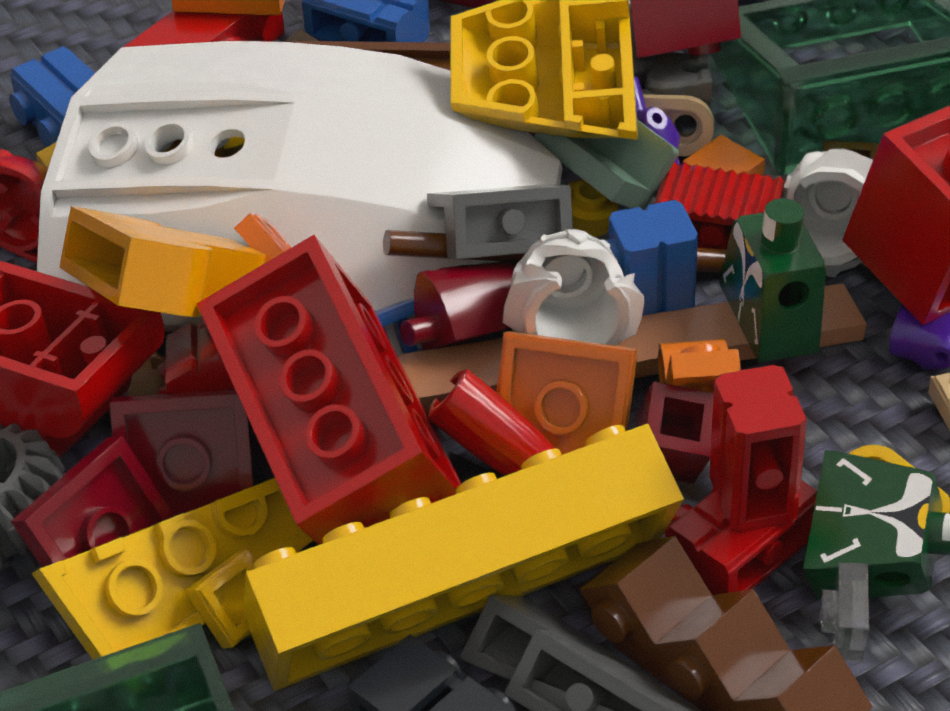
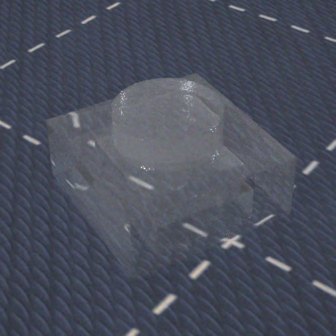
(847, 610)

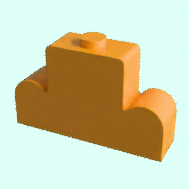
(149, 264)

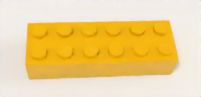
(450, 555)

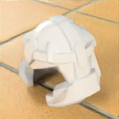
(828, 190)
(573, 291)

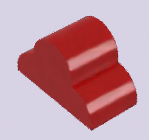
(66, 353)

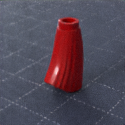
(487, 424)

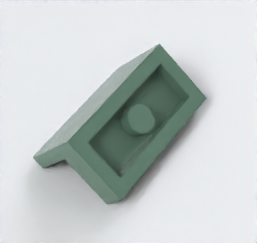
(617, 167)

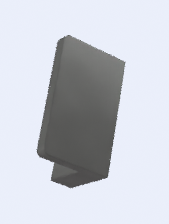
(502, 218)

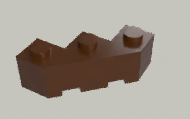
(711, 647)

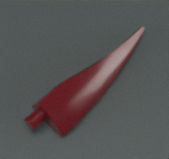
(458, 304)

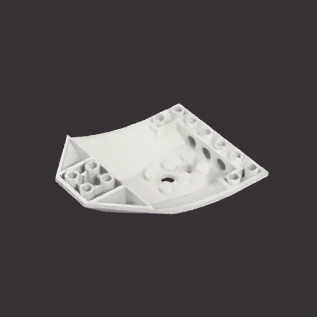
(330, 151)

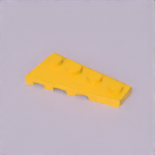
(139, 581)

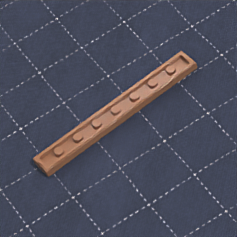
(433, 368)

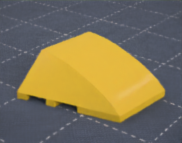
(546, 67)

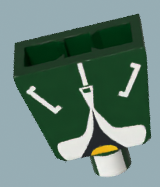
(775, 282)
(877, 518)

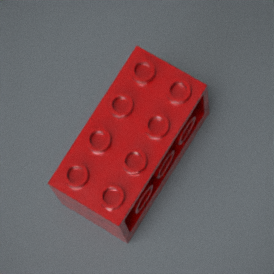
(905, 215)
(325, 392)

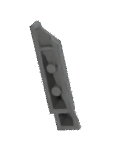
(557, 665)

